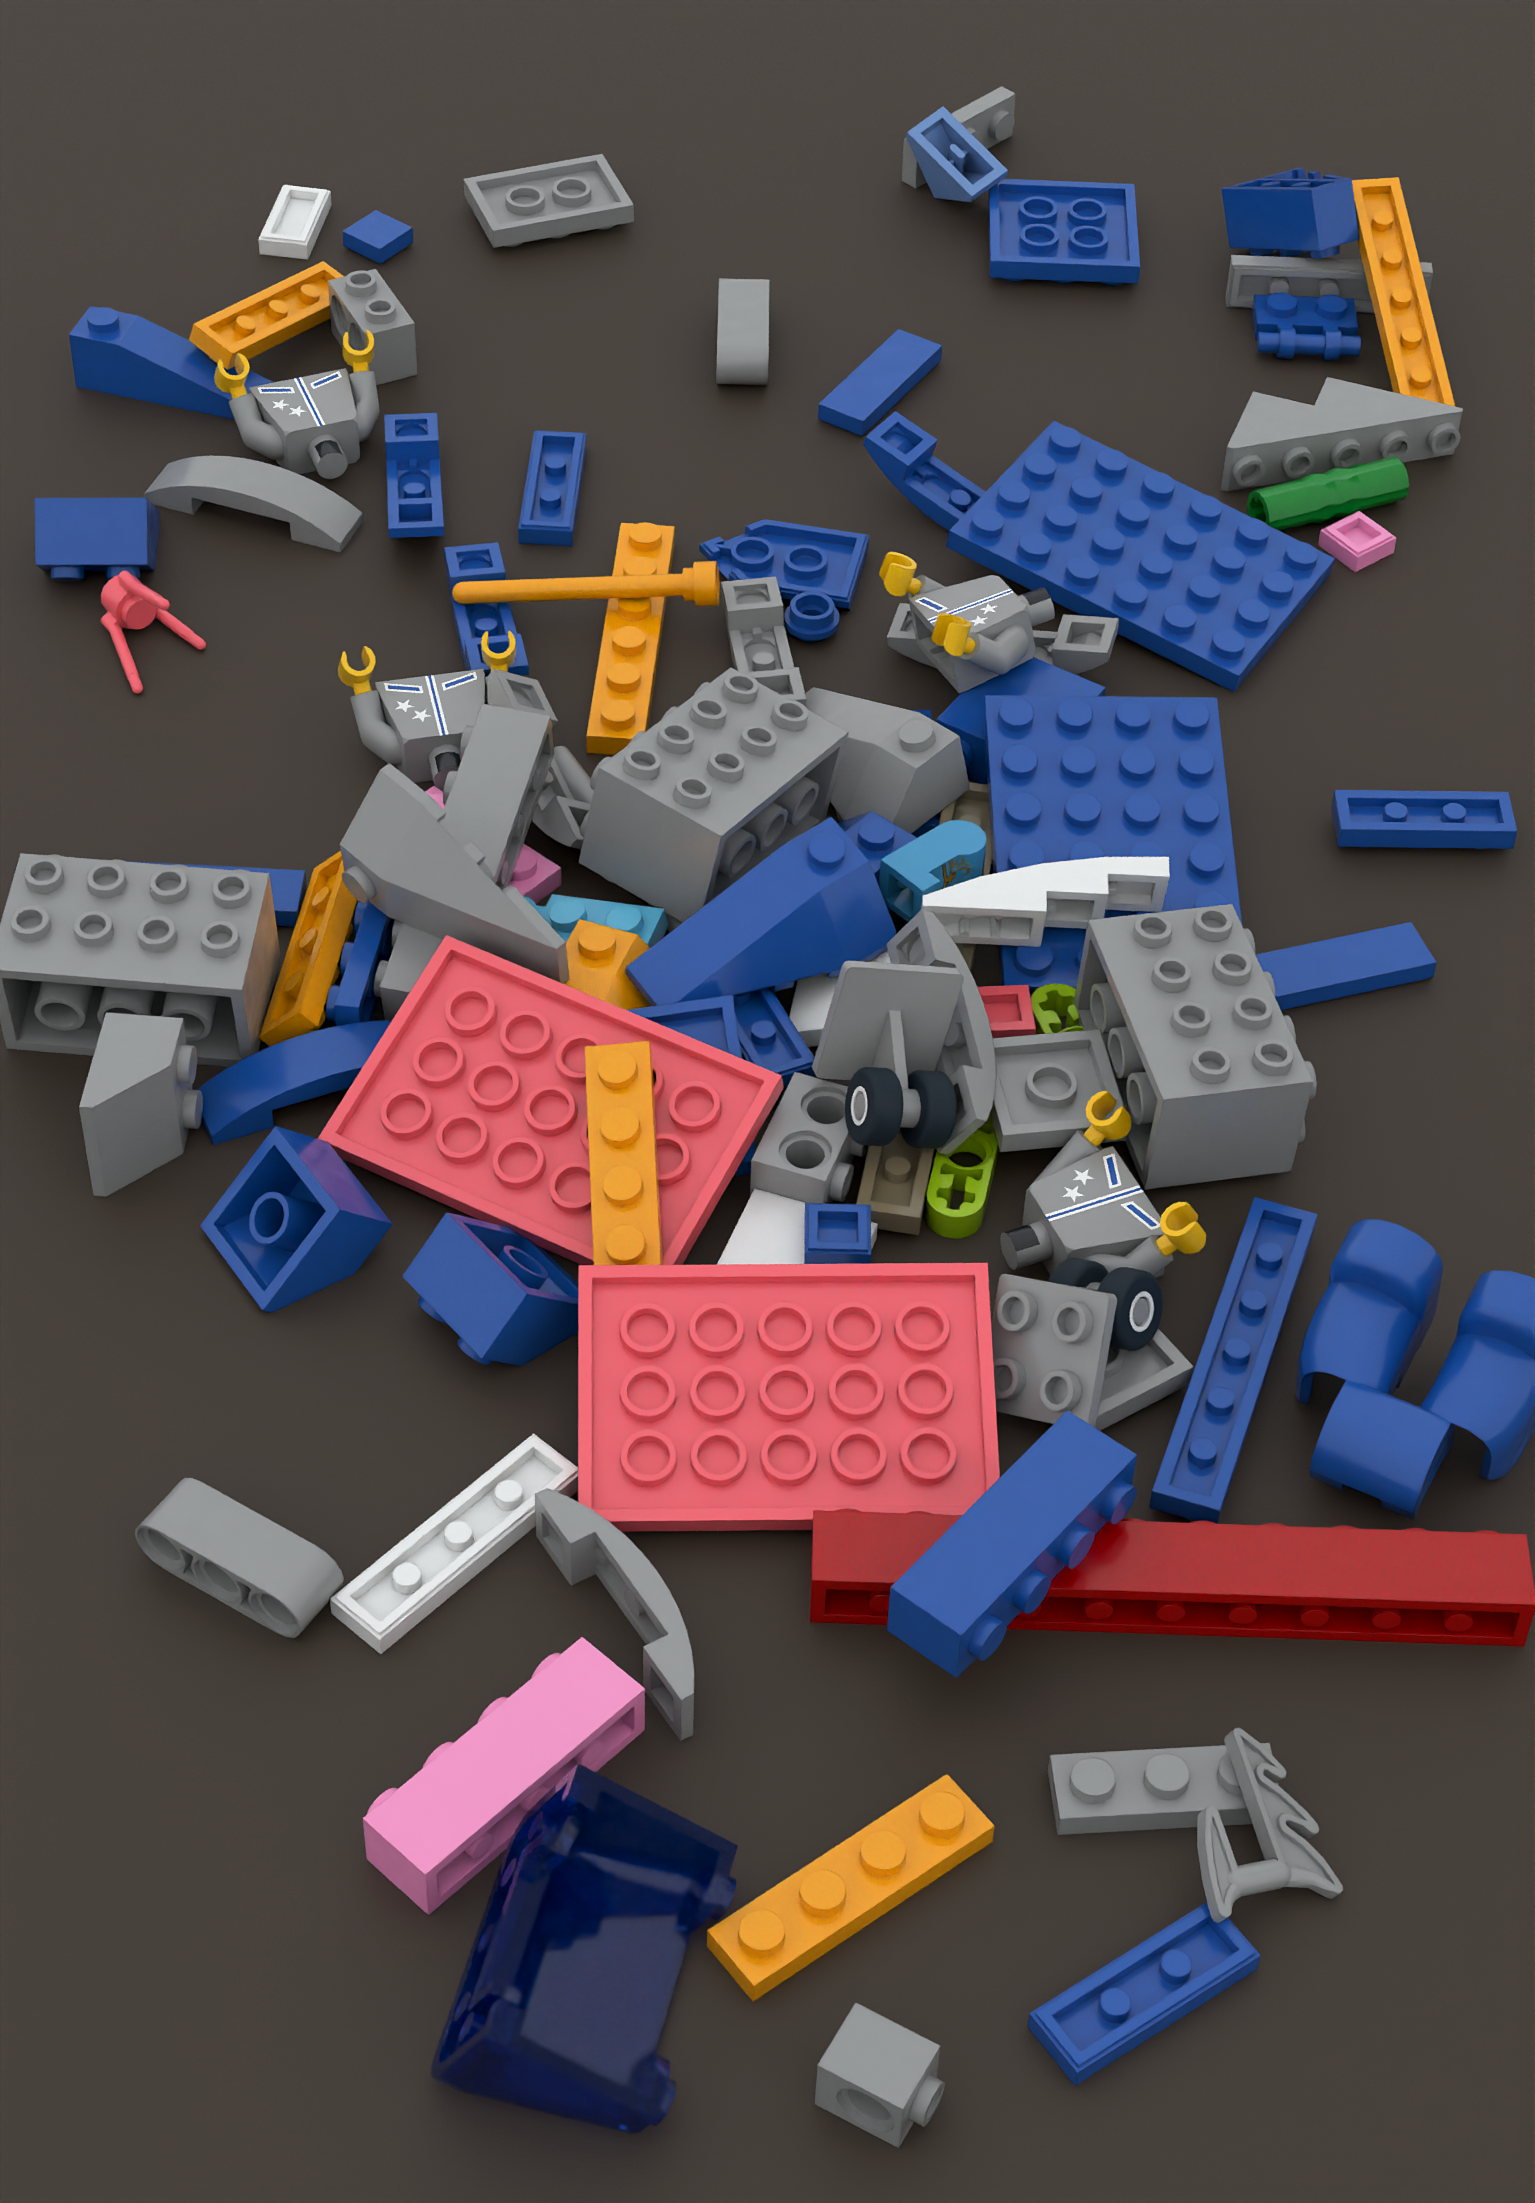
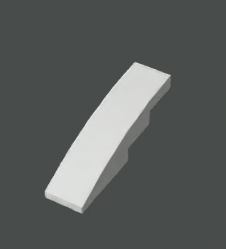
(1064, 894)

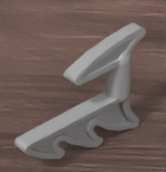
(1275, 1817)

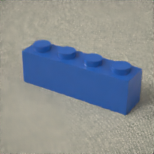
(1012, 1544)

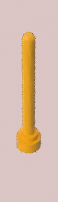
(694, 584)

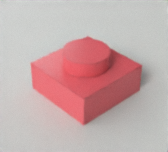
(1008, 1010)

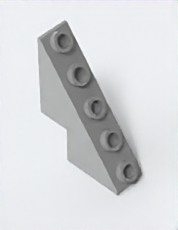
(1345, 428)

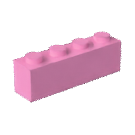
(479, 1788)

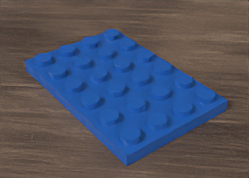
(1144, 550)
(1107, 783)

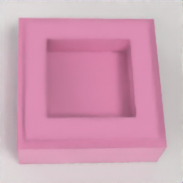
(1357, 541)

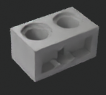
(367, 303)
(807, 1144)

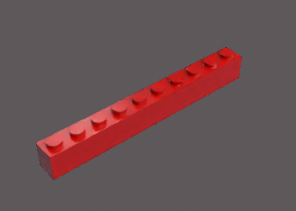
(1218, 1580)

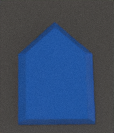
(797, 555)

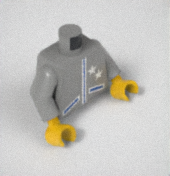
(307, 419)
(968, 627)
(420, 718)
(1096, 1210)

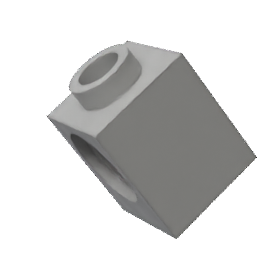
(879, 2076)

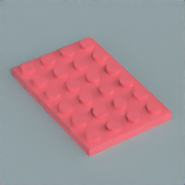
(487, 1104)
(783, 1392)

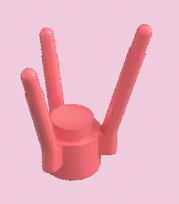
(134, 607)

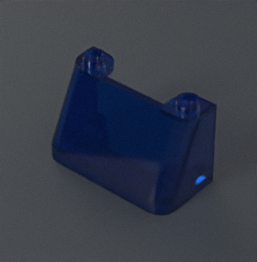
(584, 1956)

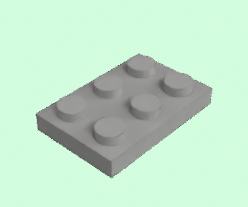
(548, 200)

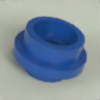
(811, 616)

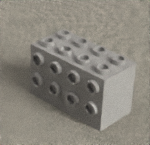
(709, 793)
(140, 943)
(1195, 1045)

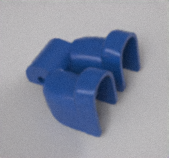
(1368, 1332)

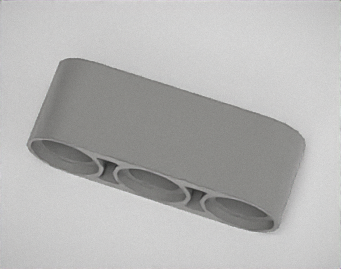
(743, 331)
(239, 1557)

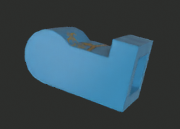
(931, 863)

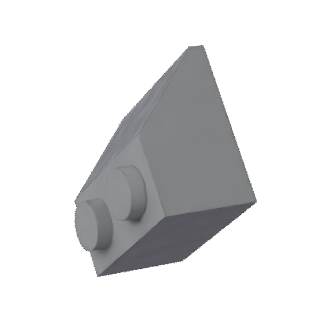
(138, 1099)

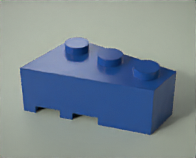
(1291, 214)

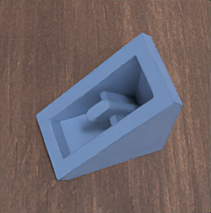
(952, 158)

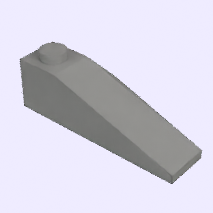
(891, 760)
(425, 879)

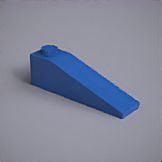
(147, 363)
(775, 925)

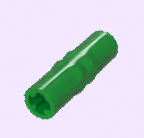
(1330, 494)

